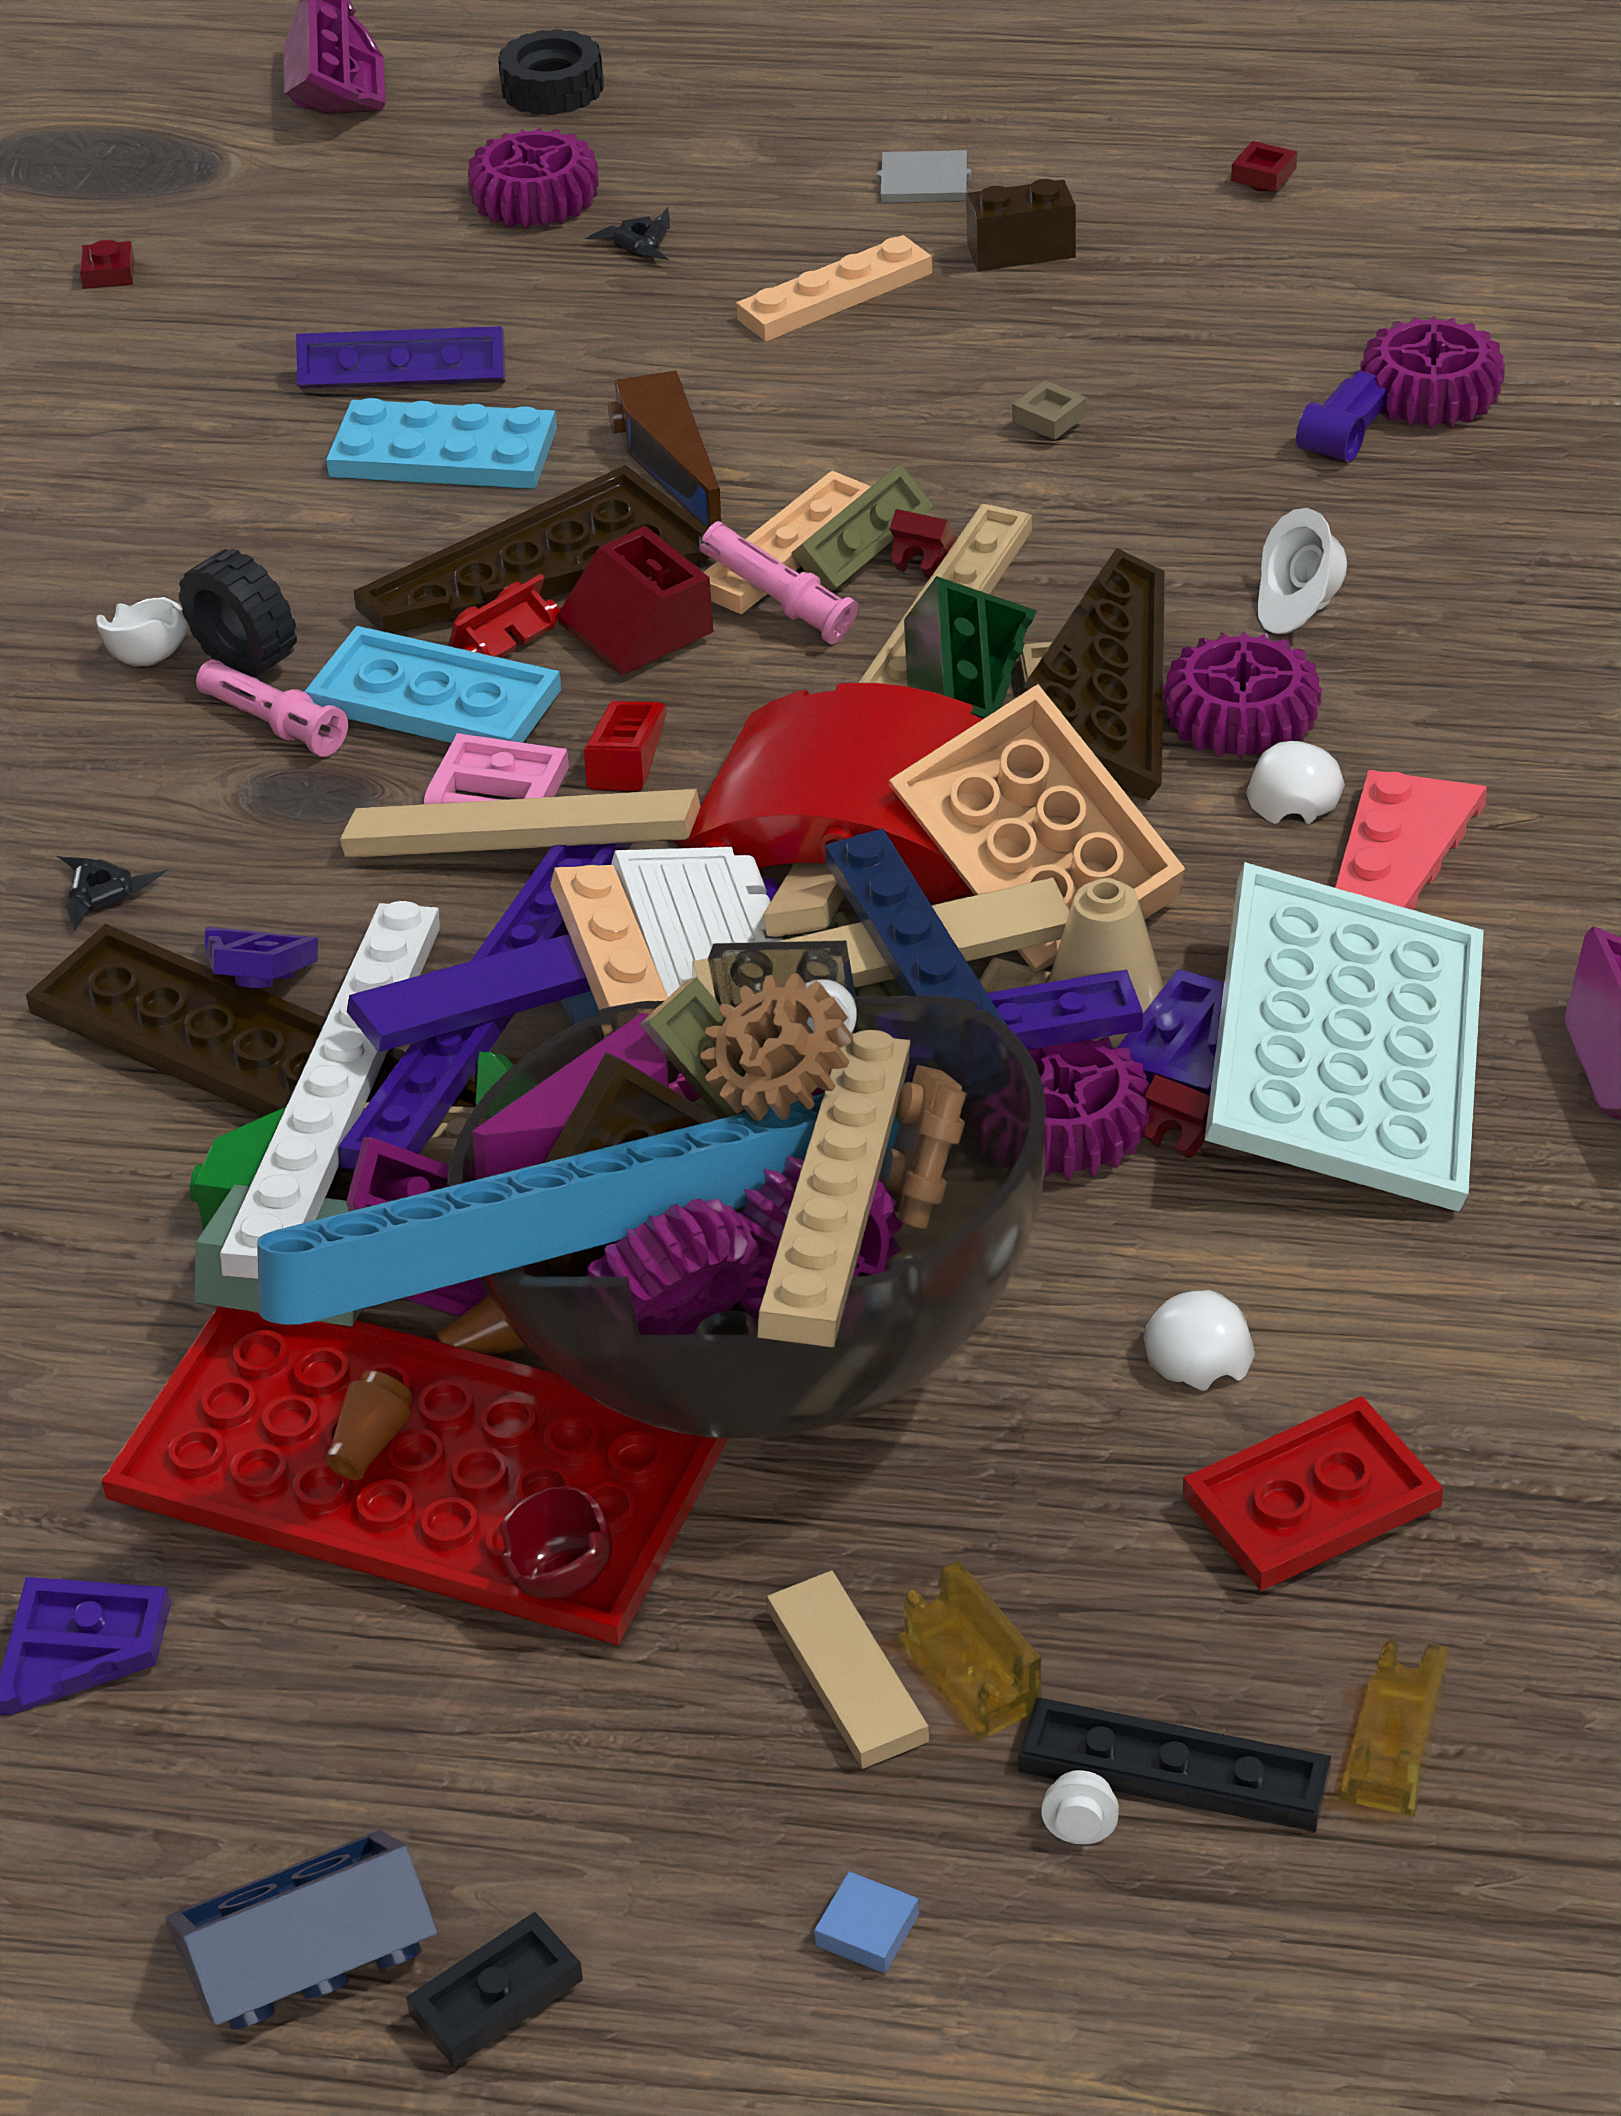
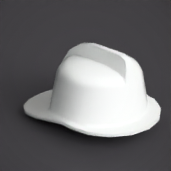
(1299, 570)

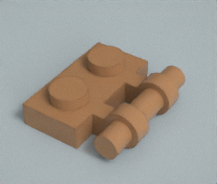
(928, 1126)

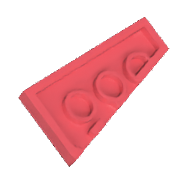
(1404, 834)

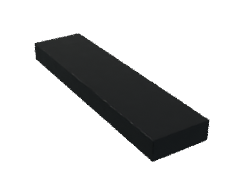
(1177, 1763)

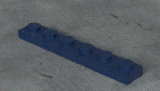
(902, 920)

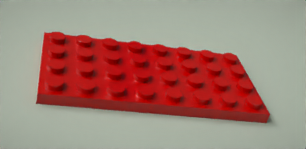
(256, 1409)

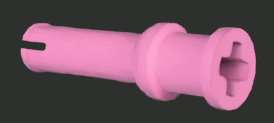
(798, 593)
(227, 683)

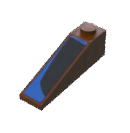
(666, 441)

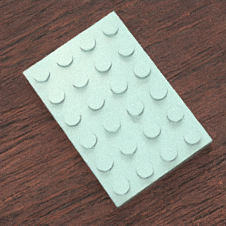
(1348, 1037)

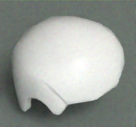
(144, 631)
(1295, 780)
(1199, 1339)

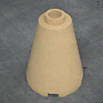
(1105, 936)

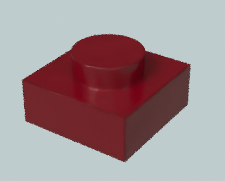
(1264, 166)
(107, 264)

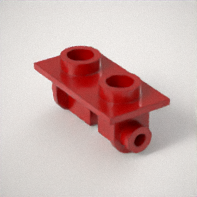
(516, 610)

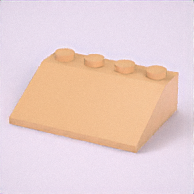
(1032, 804)

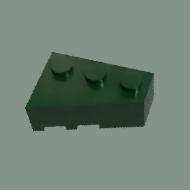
(964, 644)

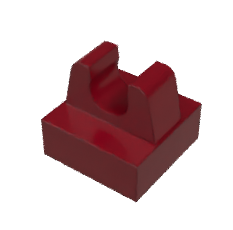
(921, 536)
(1177, 1107)

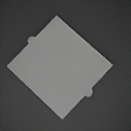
(924, 176)

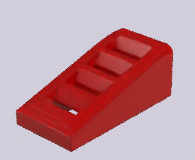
(623, 745)

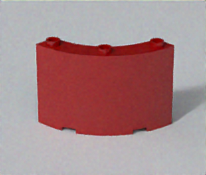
(821, 774)

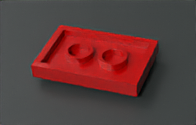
(1312, 1492)

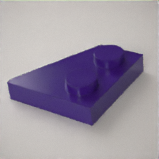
(257, 956)
(1180, 1031)
(79, 1637)

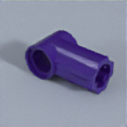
(1340, 423)

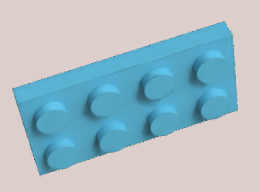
(442, 443)
(433, 688)

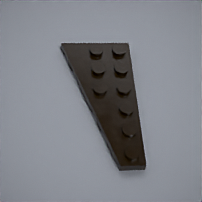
(545, 540)
(1109, 671)

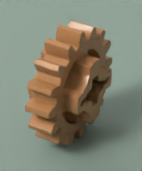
(776, 1047)

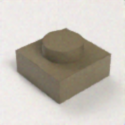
(1049, 409)

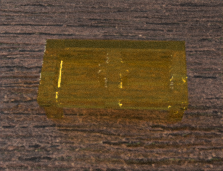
(972, 1653)
(1396, 1731)

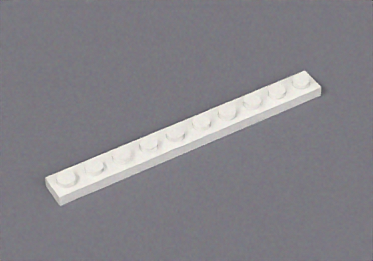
(329, 1091)

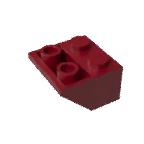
(638, 602)

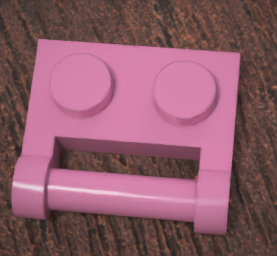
(497, 769)

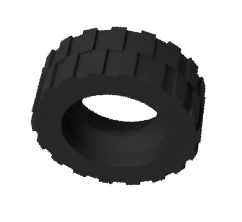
(551, 71)
(237, 612)

